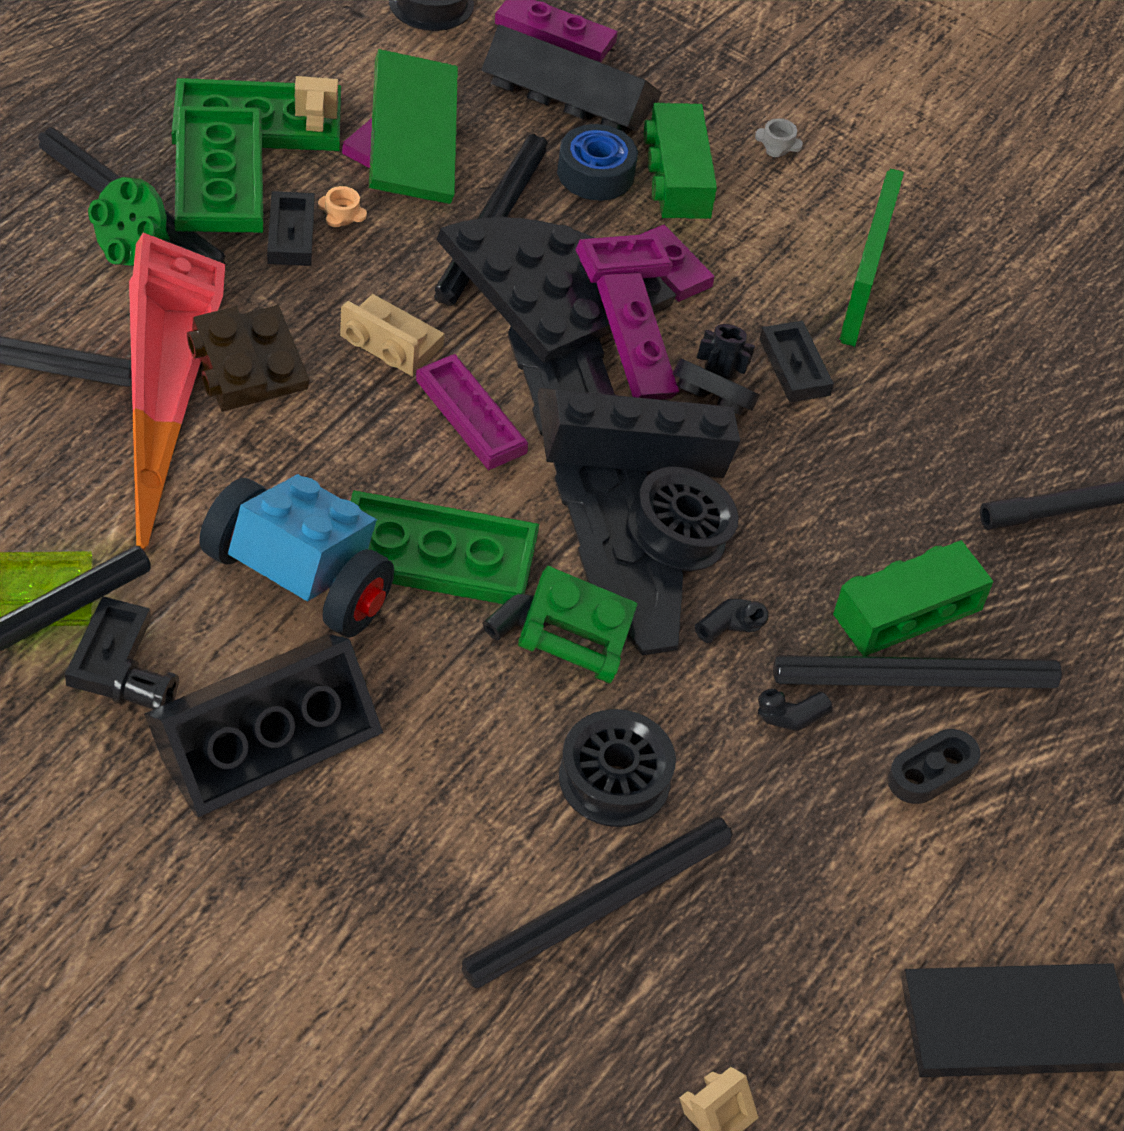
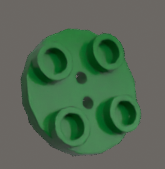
(118, 207)

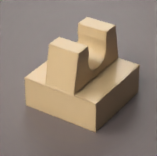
(316, 100)
(722, 1104)

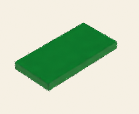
(277, 104)
(413, 127)
(218, 169)
(871, 257)
(451, 547)

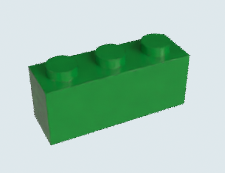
(681, 161)
(912, 597)

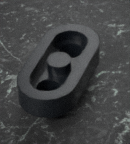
(696, 379)
(929, 768)

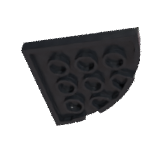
(537, 280)

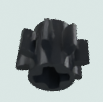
(725, 350)

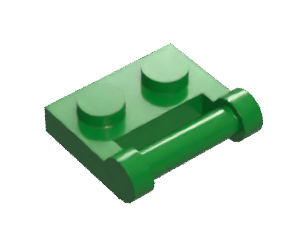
(584, 612)

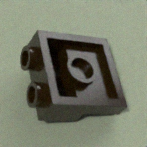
(246, 356)

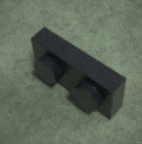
(291, 228)
(796, 361)
(106, 644)

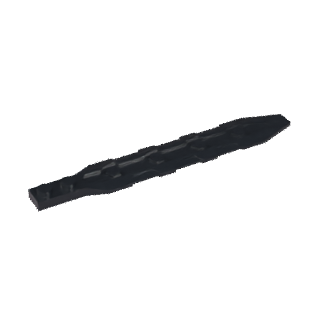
(600, 507)

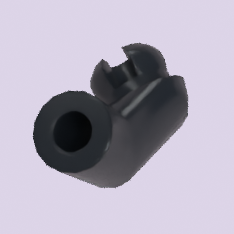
(508, 616)
(732, 616)
(792, 716)

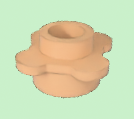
(342, 206)

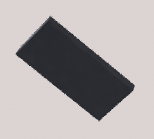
(1015, 1019)

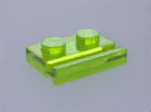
(32, 574)

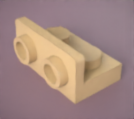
(390, 334)

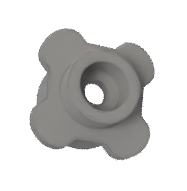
(779, 137)

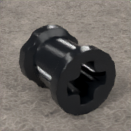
(143, 686)

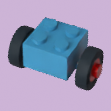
(303, 544)

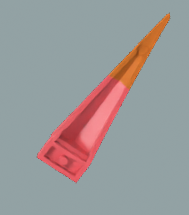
(164, 295)

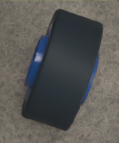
(597, 162)

